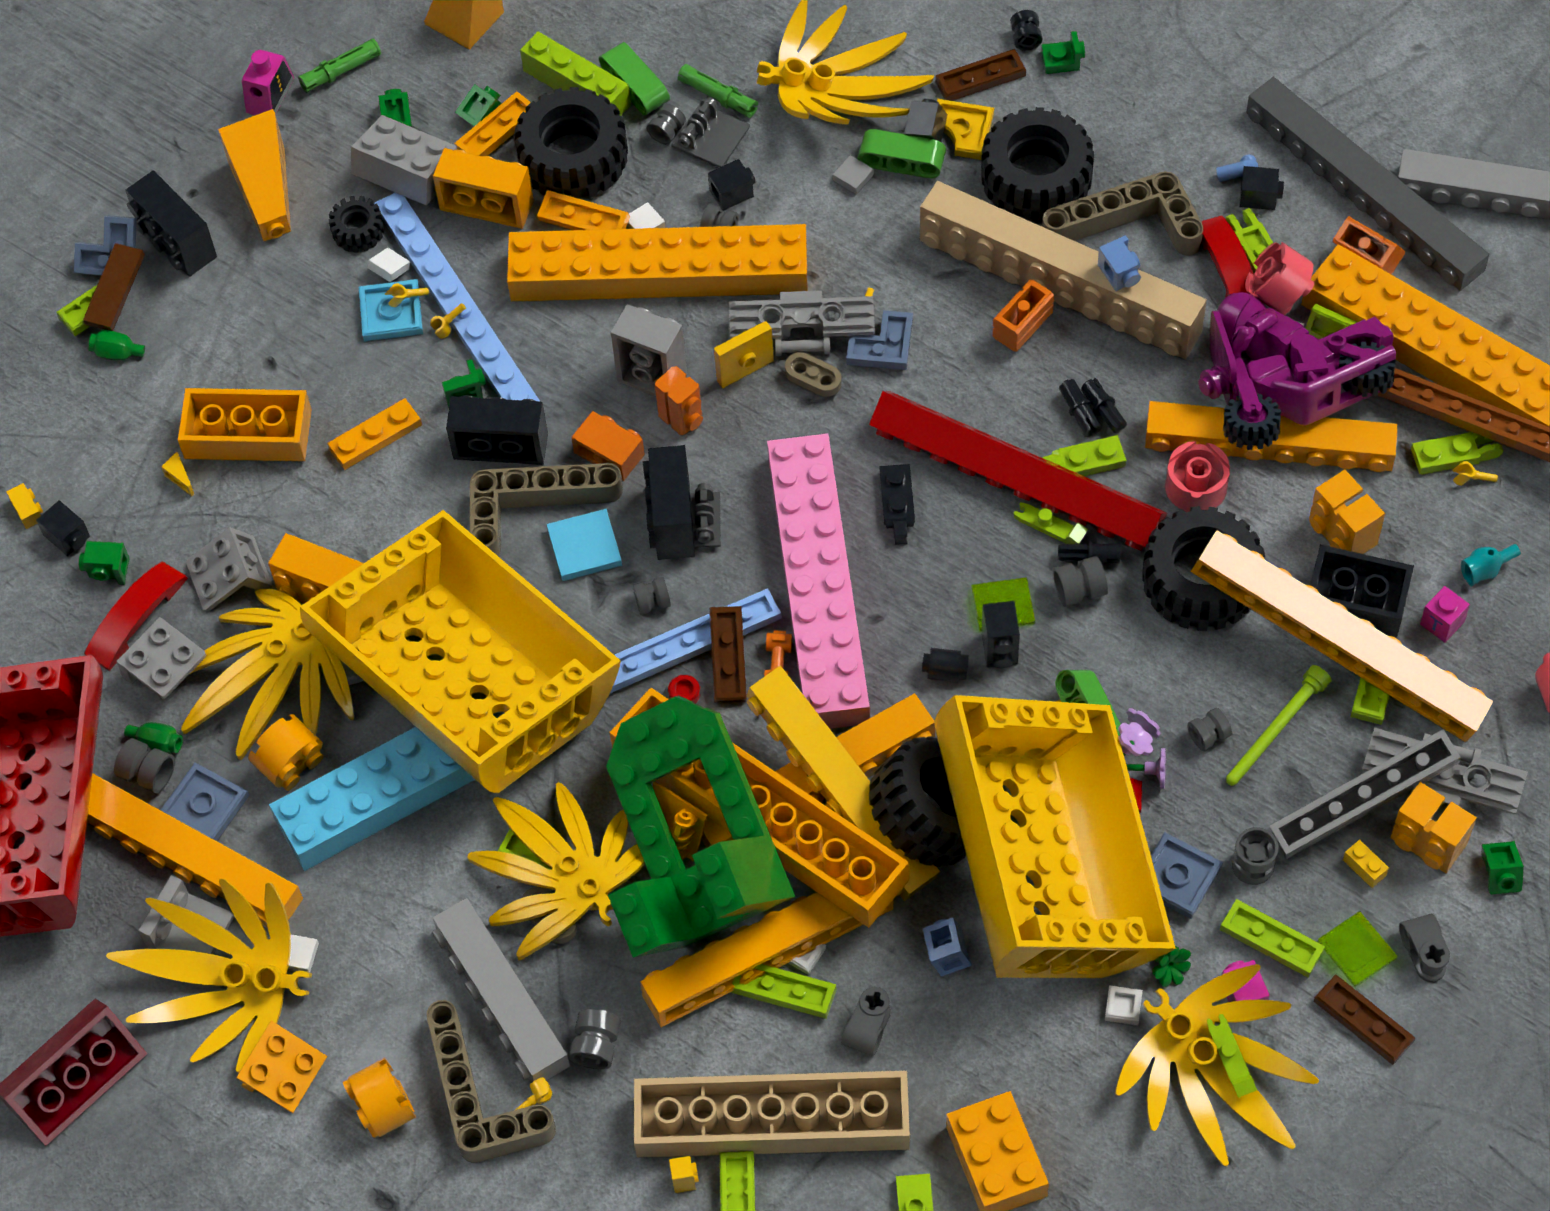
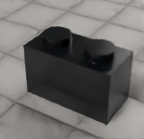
(1000, 634)

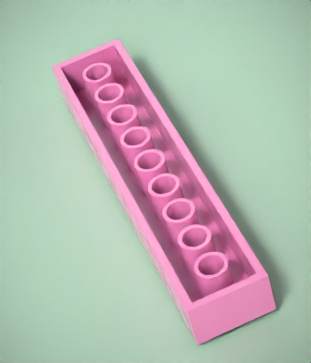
(818, 579)

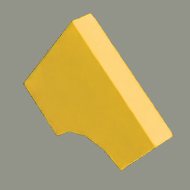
(967, 126)

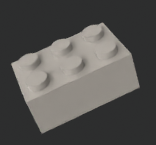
(398, 158)
(646, 348)

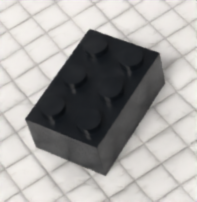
(170, 224)
(497, 430)
(668, 502)
(1365, 585)

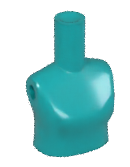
(1486, 563)

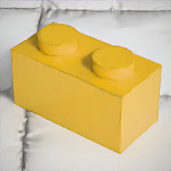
(24, 505)
(1365, 863)
(683, 1174)

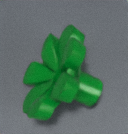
(1171, 966)

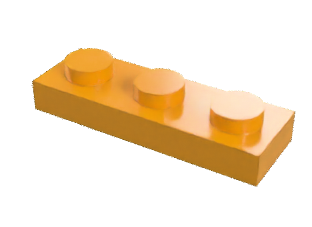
(494, 128)
(580, 214)
(374, 434)

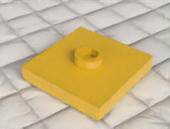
(744, 354)

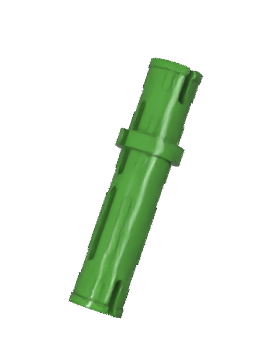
(329, 70)
(724, 94)

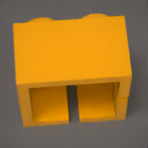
(1346, 527)
(1437, 841)

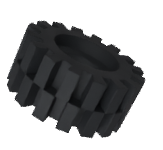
(356, 237)

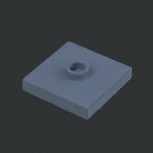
(205, 801)
(1183, 874)

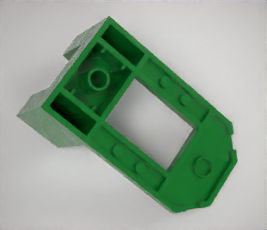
(728, 878)

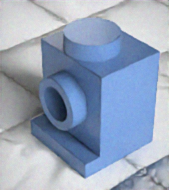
(1119, 263)
(946, 946)

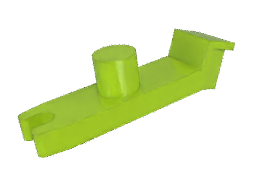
(1050, 525)
(1231, 1057)

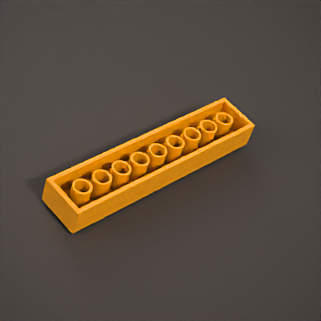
(657, 262)
(1434, 337)
(808, 836)

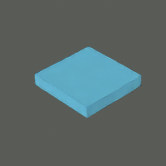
(386, 322)
(584, 544)

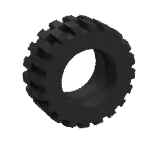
(568, 114)
(1041, 134)
(1174, 594)
(907, 812)

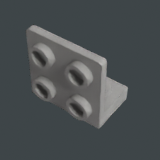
(226, 566)
(160, 658)
(162, 934)

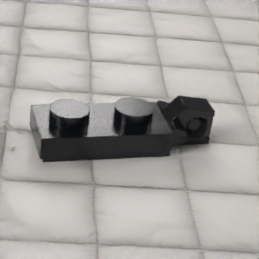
(897, 500)

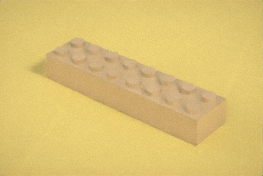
(771, 1113)

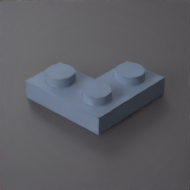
(92, 257)
(887, 350)

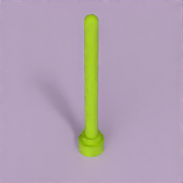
(1314, 681)

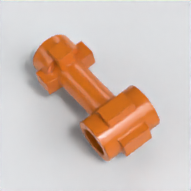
(778, 644)

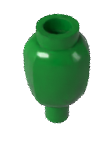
(114, 346)
(156, 736)

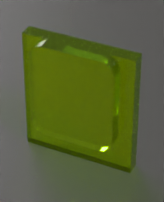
(1004, 591)
(1357, 949)

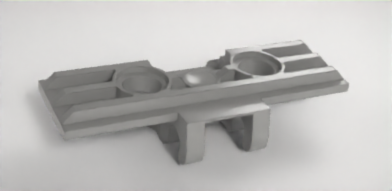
(805, 310)
(1502, 784)

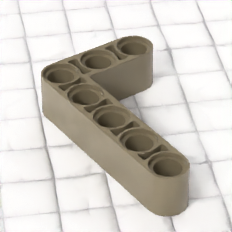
(1127, 209)
(533, 494)
(466, 1096)

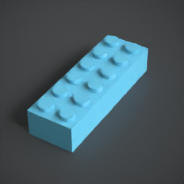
(366, 796)

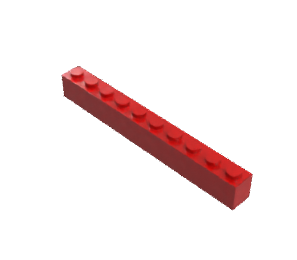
(1015, 468)

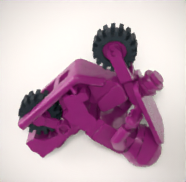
(1290, 369)

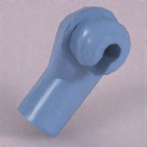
(1236, 169)

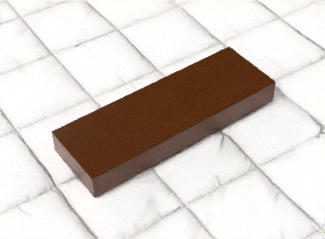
(980, 75)
(113, 287)
(727, 654)
(1364, 1019)

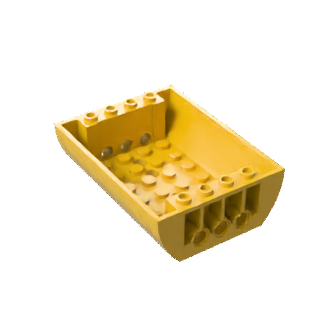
(493, 640)
(1073, 837)

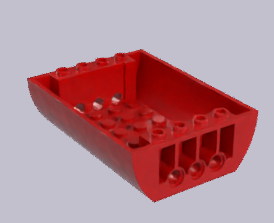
(57, 713)

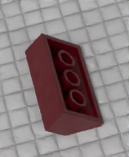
(70, 1071)

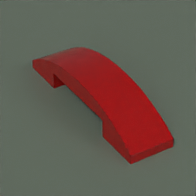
(1226, 254)
(131, 611)

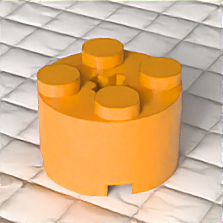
(286, 751)
(380, 1098)

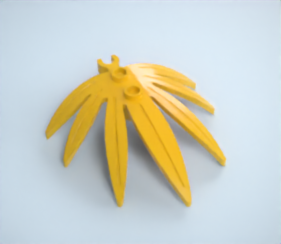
(808, 87)
(281, 650)
(576, 875)
(251, 975)
(1187, 1042)

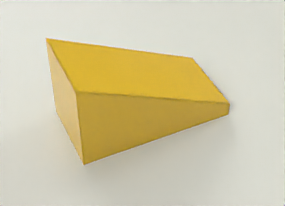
(175, 472)

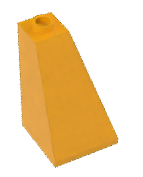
(463, 19)
(259, 167)

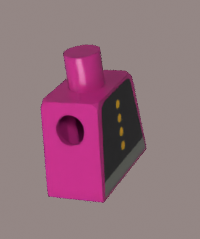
(268, 76)

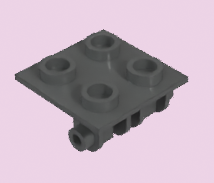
(710, 134)
(706, 516)

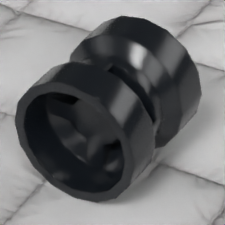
(1026, 30)

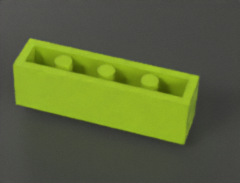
(565, 69)

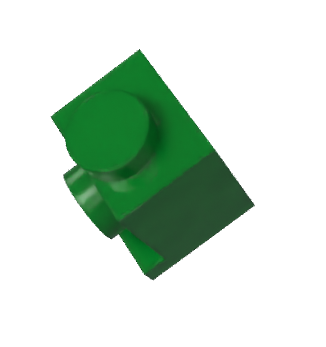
(105, 561)

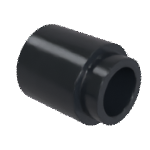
(945, 665)

